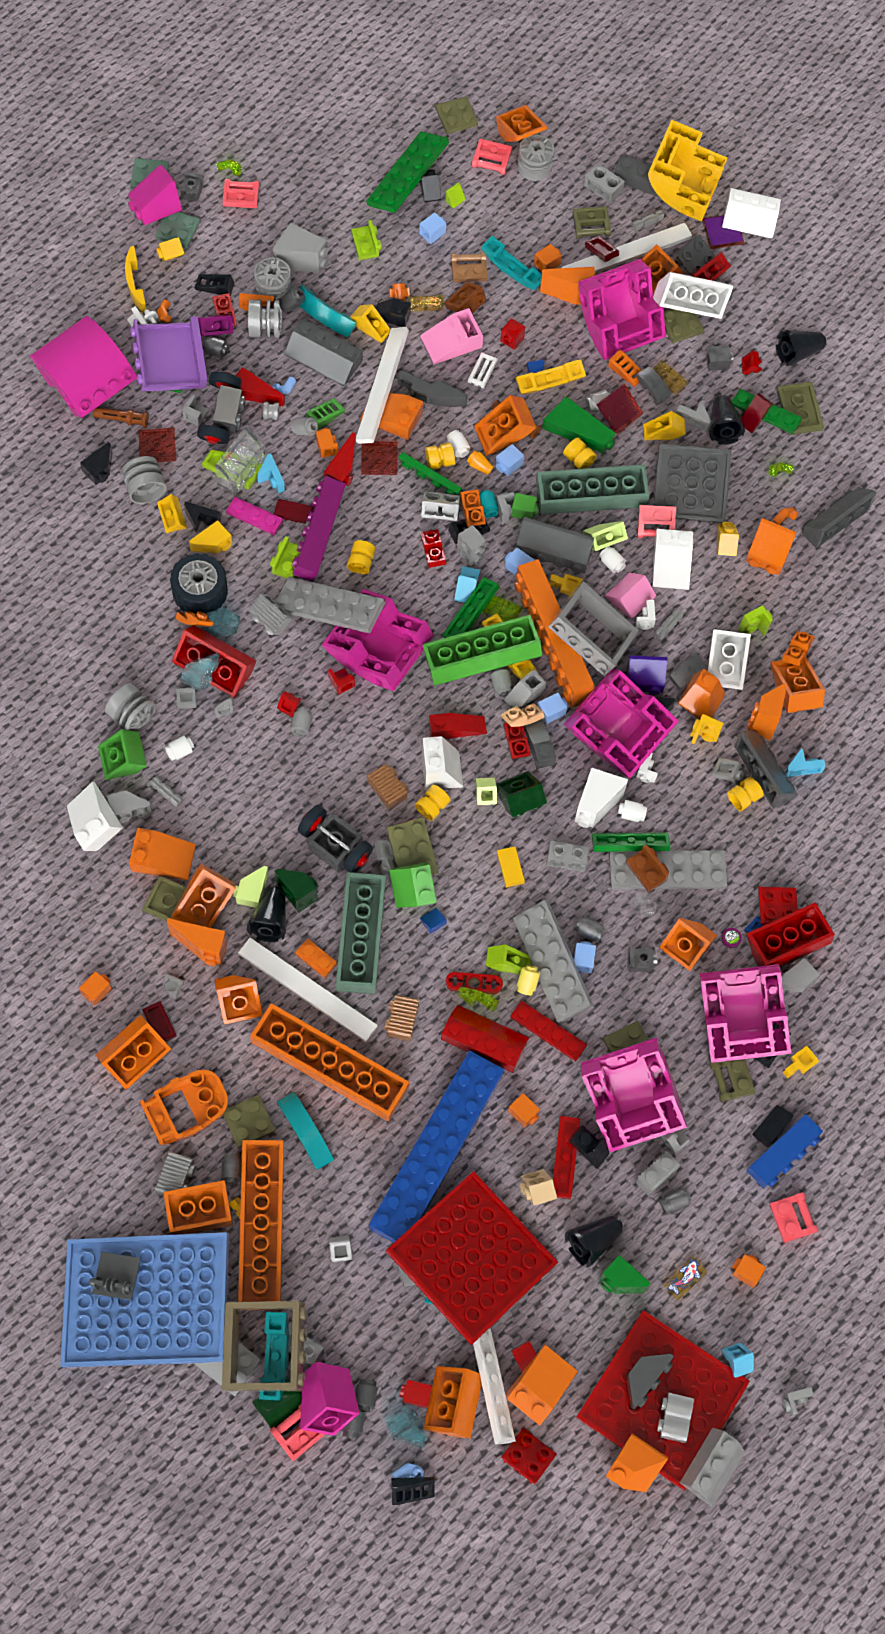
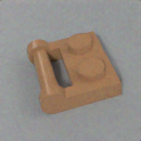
(469, 272)

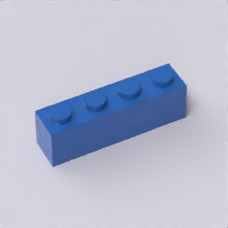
(785, 1151)

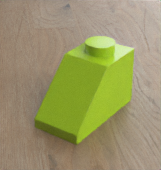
(506, 959)

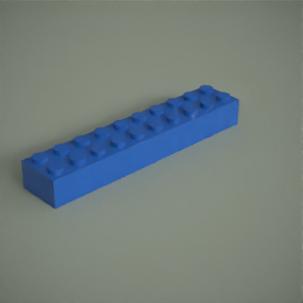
(437, 1147)

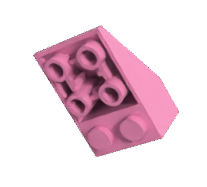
(453, 337)

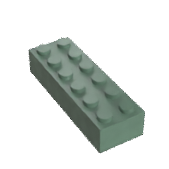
(592, 489)
(361, 933)

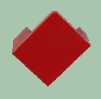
(341, 680)

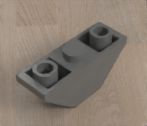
(645, 1377)

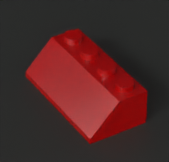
(233, 665)
(790, 937)
(484, 1037)

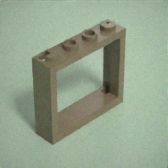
(230, 1348)

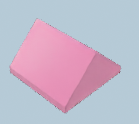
(631, 594)

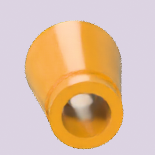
(480, 463)

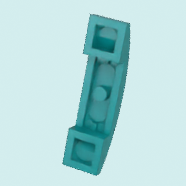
(510, 265)
(326, 314)
(305, 1130)
(276, 1353)

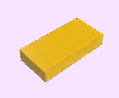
(510, 867)

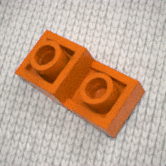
(472, 508)
(191, 618)
(798, 648)

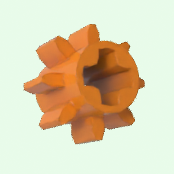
(399, 291)

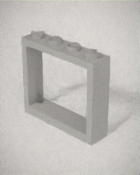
(606, 615)

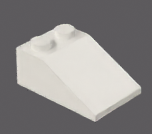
(672, 559)
(729, 657)
(92, 819)

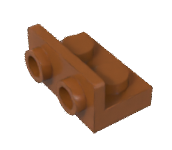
(468, 296)
(648, 868)

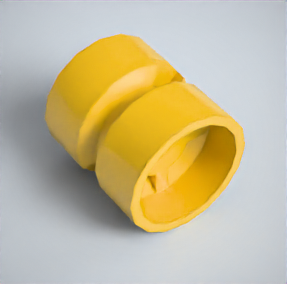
(577, 452)
(440, 456)
(361, 557)
(742, 795)
(434, 799)

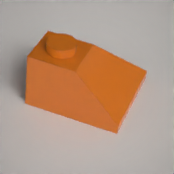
(702, 694)
(688, 942)
(238, 998)
(636, 1465)

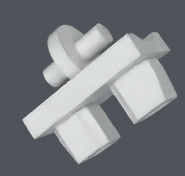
(149, 318)

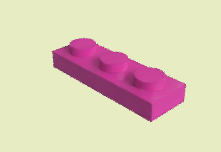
(254, 515)

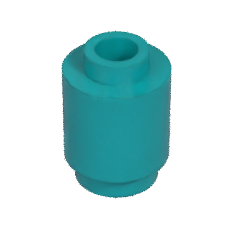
(489, 503)

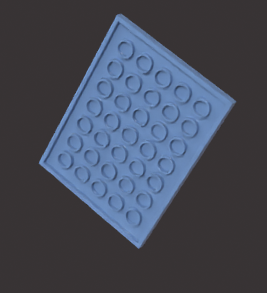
(173, 1308)

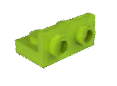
(366, 242)
(283, 560)
(758, 618)

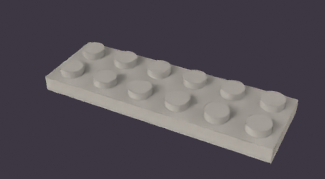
(330, 604)
(686, 870)
(554, 961)

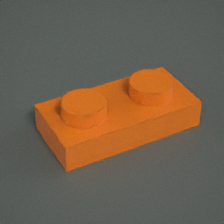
(244, 300)
(316, 958)

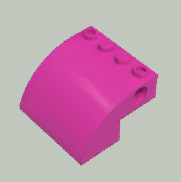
(621, 309)
(84, 366)
(386, 651)
(621, 723)
(742, 1012)
(633, 1094)

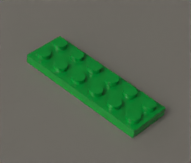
(407, 172)

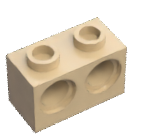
(538, 1187)

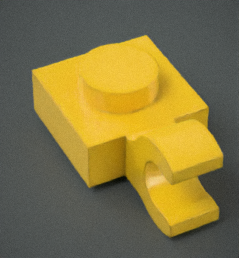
(567, 584)
(802, 1061)

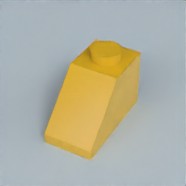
(371, 322)
(665, 427)
(211, 540)

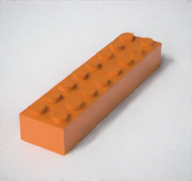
(543, 607)
(329, 1062)
(261, 1221)

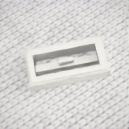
(477, 381)

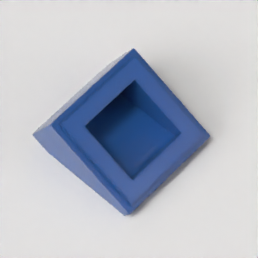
(433, 920)

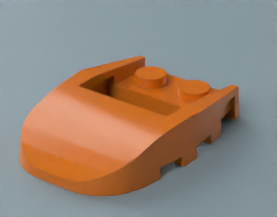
(204, 1095)

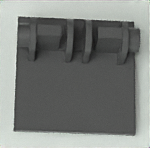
(694, 255)
(115, 1276)

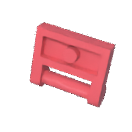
(492, 151)
(240, 197)
(655, 515)
(787, 1219)
(298, 1440)

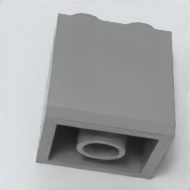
(301, 250)

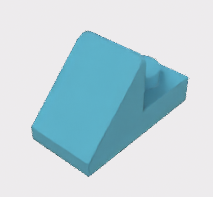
(270, 472)
(466, 583)
(801, 767)
(740, 1359)

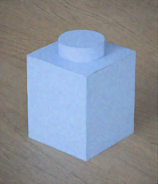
(432, 228)
(509, 460)
(516, 558)
(553, 707)
(584, 956)

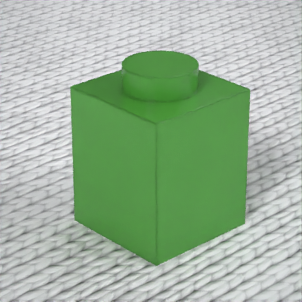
(524, 506)

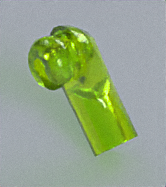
(230, 164)
(780, 466)

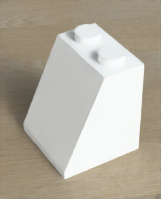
(441, 763)
(599, 797)

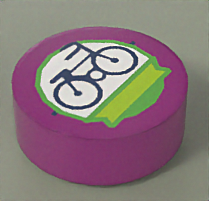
(731, 938)

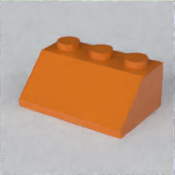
(767, 712)
(133, 1052)
(198, 1208)
(453, 1401)

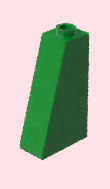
(574, 422)

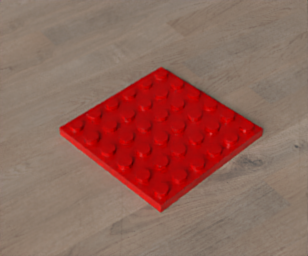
(471, 1257)
(692, 1375)

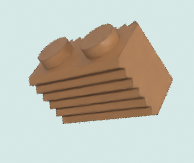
(387, 786)
(402, 1017)

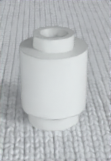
(459, 443)
(612, 559)
(179, 748)
(632, 811)

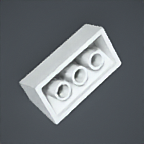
(692, 294)

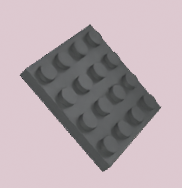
(693, 481)

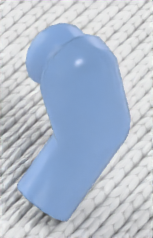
(287, 387)
(408, 1470)

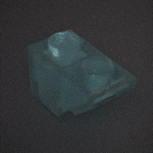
(224, 624)
(199, 672)
(404, 1429)

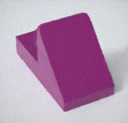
(216, 325)

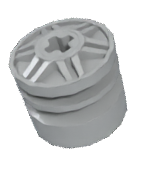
(535, 157)
(272, 277)
(264, 318)
(143, 479)
(130, 708)

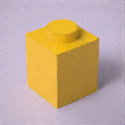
(170, 249)

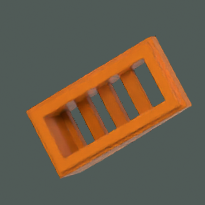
(617, 367)

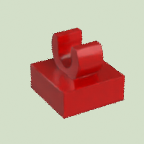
(751, 363)
(288, 703)

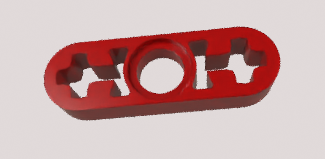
(489, 978)

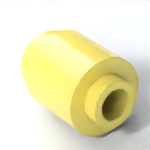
(528, 980)

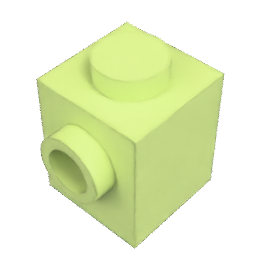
(486, 791)

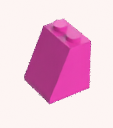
(154, 197)
(327, 1399)

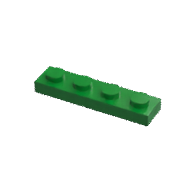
(775, 416)
(424, 472)
(472, 608)
(629, 841)

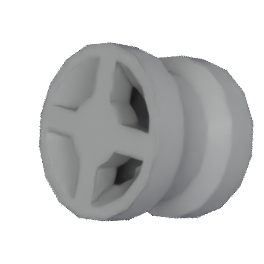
(271, 411)

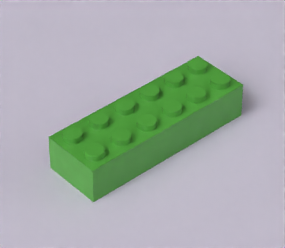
(482, 650)

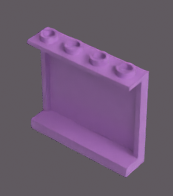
(169, 356)

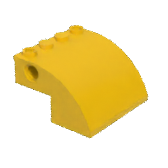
(685, 172)

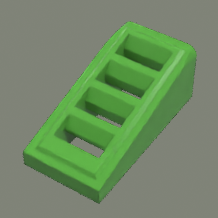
(324, 420)

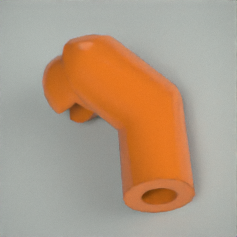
(162, 312)
(785, 513)

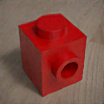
(512, 333)

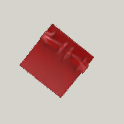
(776, 903)
(528, 1456)

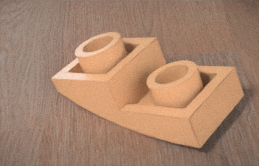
(520, 717)

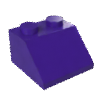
(647, 673)

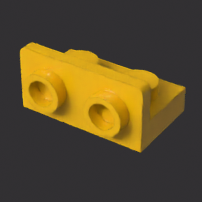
(707, 728)

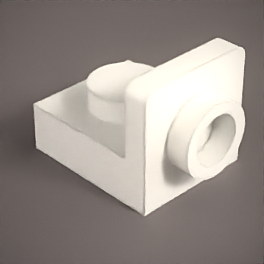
(648, 616)
(645, 773)

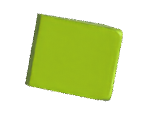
(455, 195)

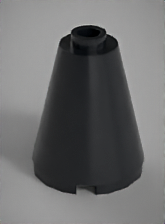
(798, 345)
(725, 422)
(270, 916)
(593, 1239)

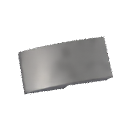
(653, 382)
(685, 672)

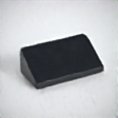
(772, 1125)

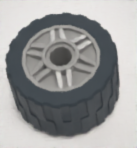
(199, 583)

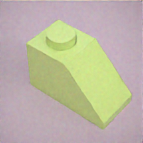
(606, 534)
(252, 888)

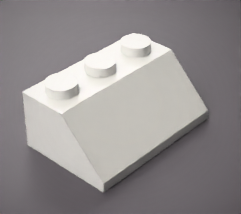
(751, 213)

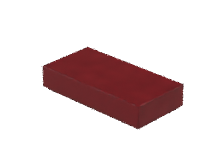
(601, 248)
(755, 412)
(292, 511)
(159, 1021)

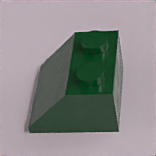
(521, 794)
(298, 888)
(276, 1411)

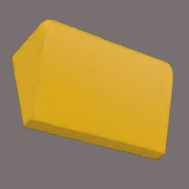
(171, 514)

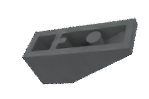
(540, 744)

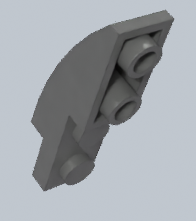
(437, 394)

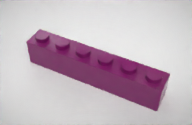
(319, 528)

